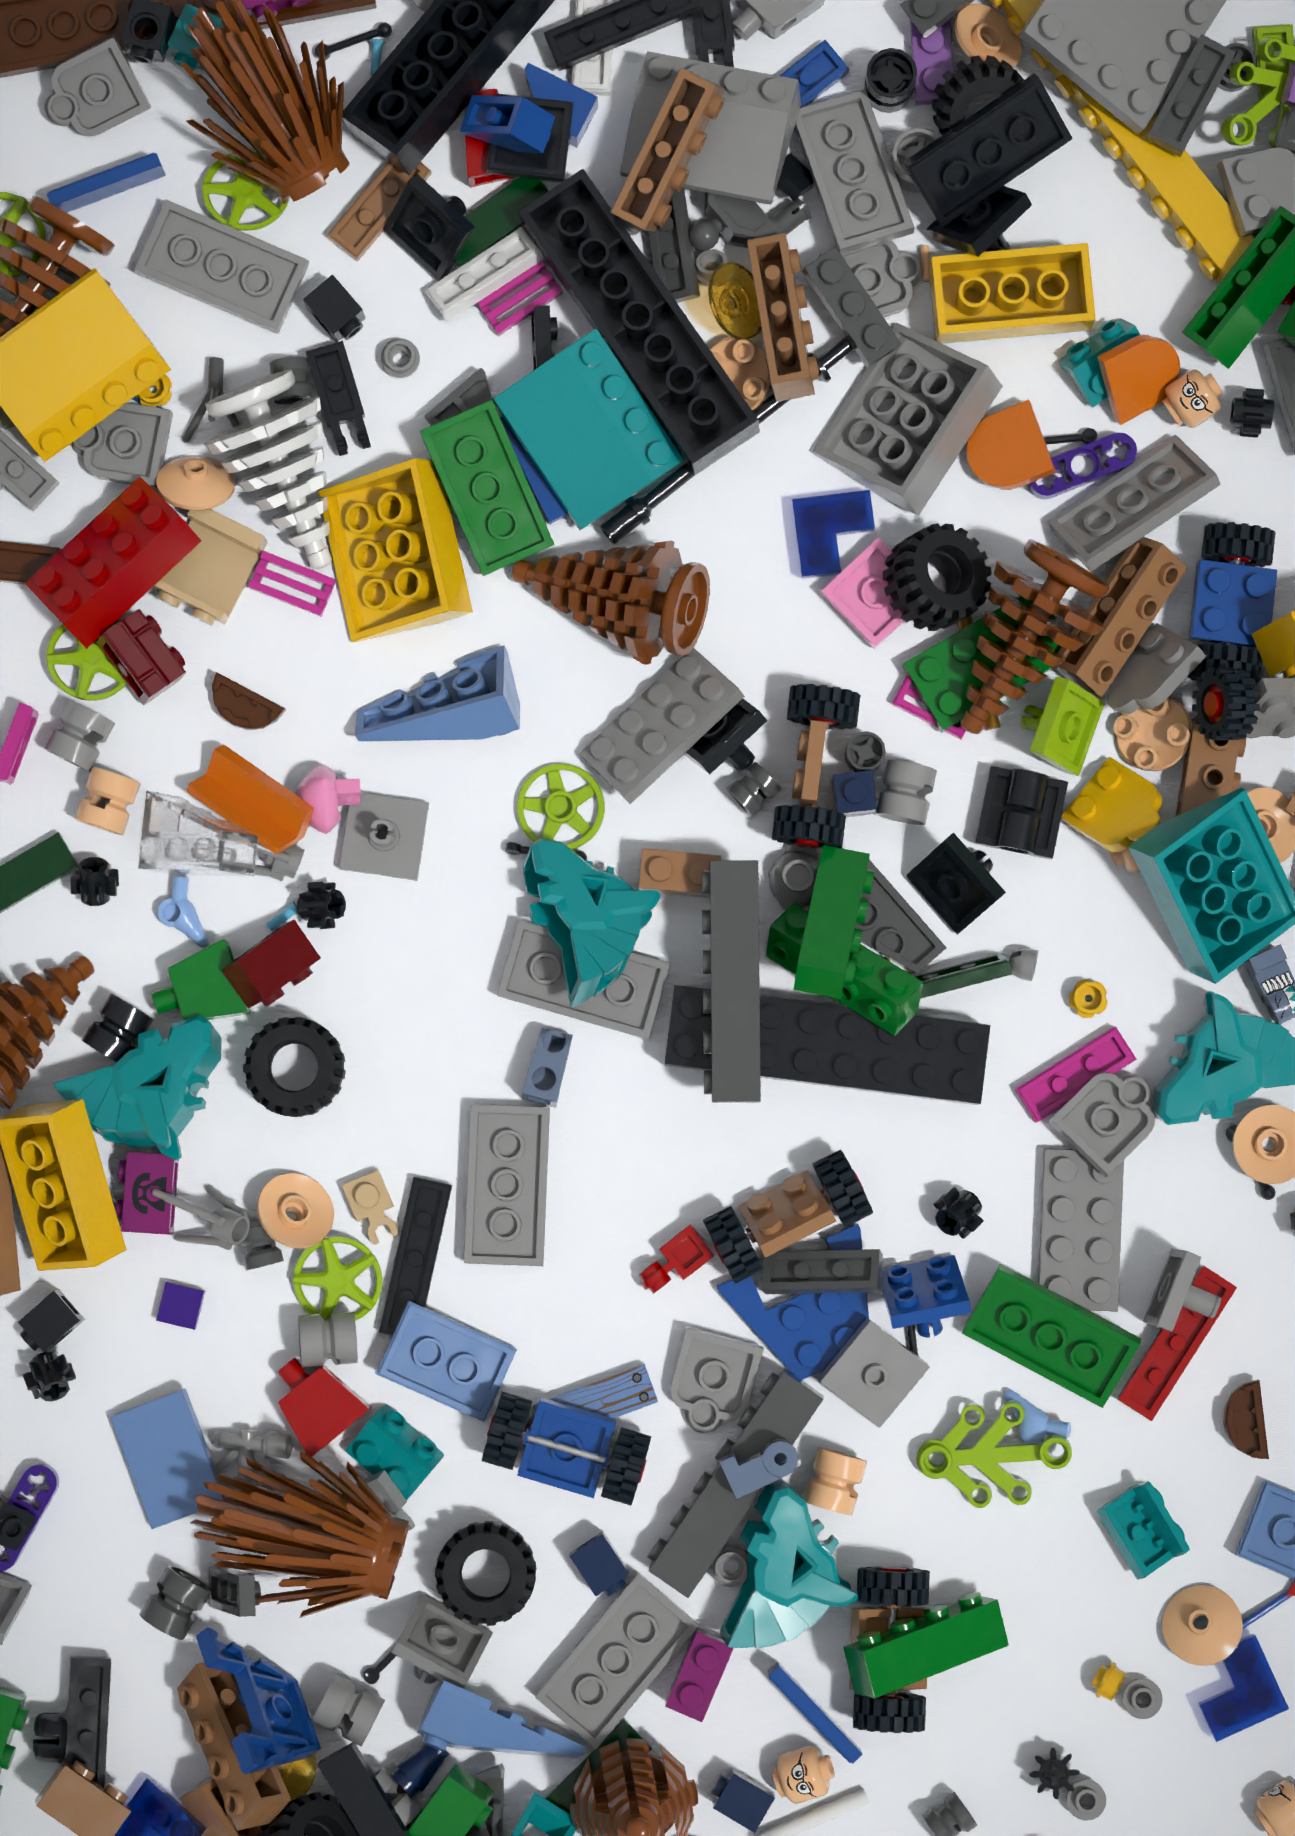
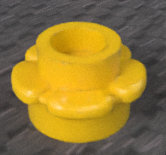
(160, 397)
(1096, 991)
(1108, 1681)

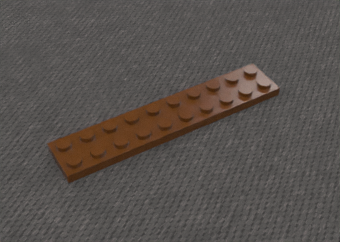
(47, 32)

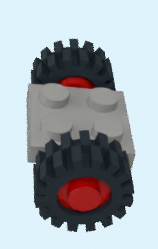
(1235, 710)

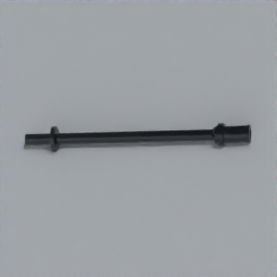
(639, 509)

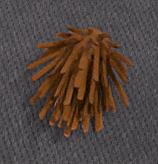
(282, 113)
(335, 1540)

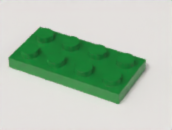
(486, 487)
(945, 670)
(1051, 1335)

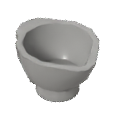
(794, 876)

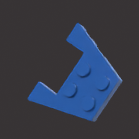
(808, 1327)
(274, 1704)

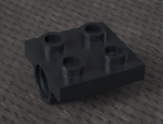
(1021, 812)

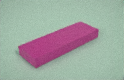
(1068, 1076)

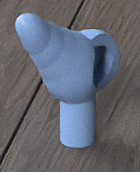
(181, 913)
(1036, 1423)

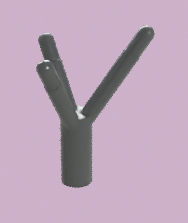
(214, 389)

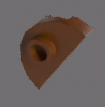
(243, 706)
(1245, 1420)

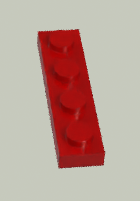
(1173, 1350)

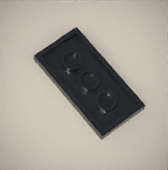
(988, 150)

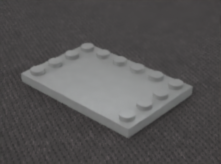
(1120, 49)

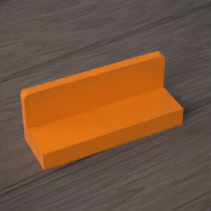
(252, 800)

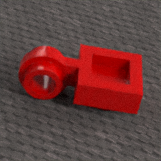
(684, 1254)

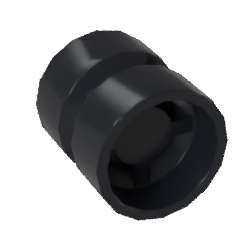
(890, 80)
(118, 1028)

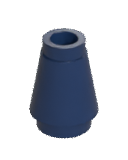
(418, 1769)

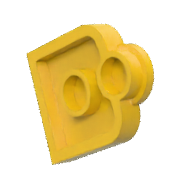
(1115, 807)

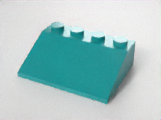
(587, 429)
(1216, 884)

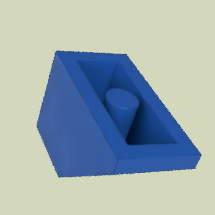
(548, 86)
(508, 123)

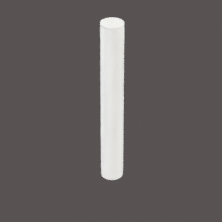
(819, 1815)

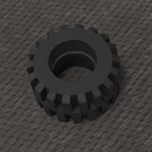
(966, 85)
(960, 565)
(259, 1067)
(475, 1607)
(313, 1816)

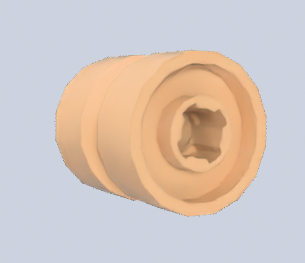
(108, 786)
(835, 1481)

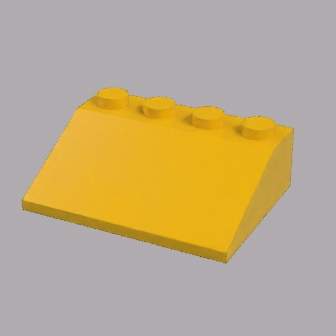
(74, 365)
(395, 551)

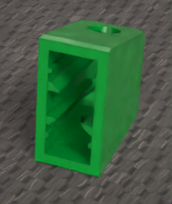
(201, 986)

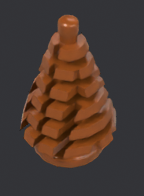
(52, 256)
(627, 595)
(1035, 621)
(27, 1020)
(633, 1793)

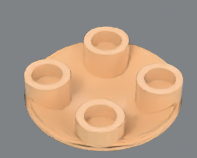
(745, 366)
(1154, 736)

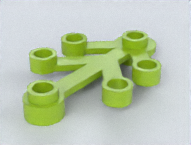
(1247, 121)
(987, 1455)

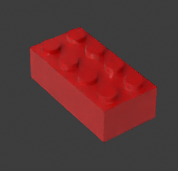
(113, 562)

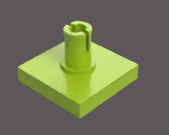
(1064, 725)

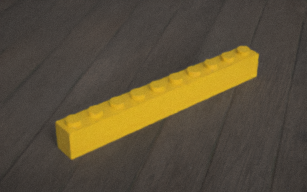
(1173, 182)

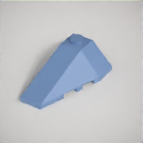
(463, 704)
(465, 1722)

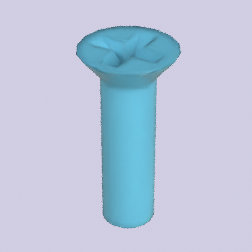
(376, 54)
(283, 916)

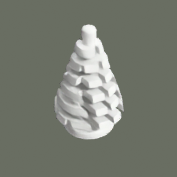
(274, 449)

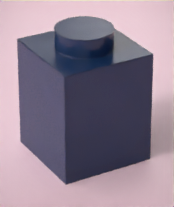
(854, 793)
(600, 1565)
(741, 1799)

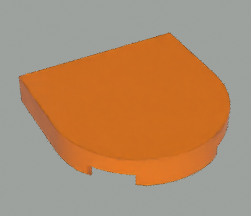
(1138, 375)
(1009, 449)

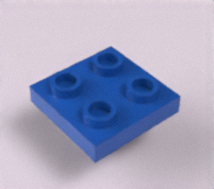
(924, 1294)

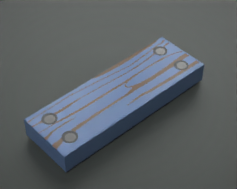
(613, 1395)

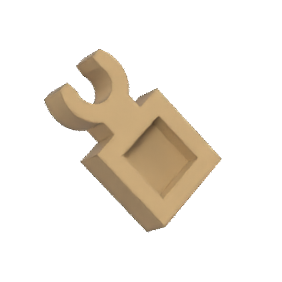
(369, 1200)

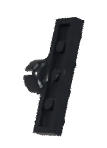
(84, 1723)

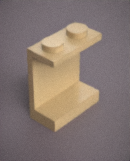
(215, 570)

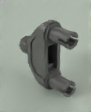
(742, 221)

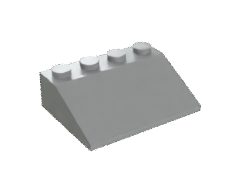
(745, 140)
(909, 419)

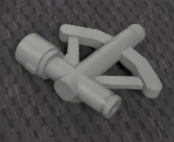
(253, 1447)

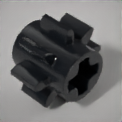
(1251, 412)
(94, 881)
(321, 905)
(958, 1212)
(49, 1376)
(1046, 1781)

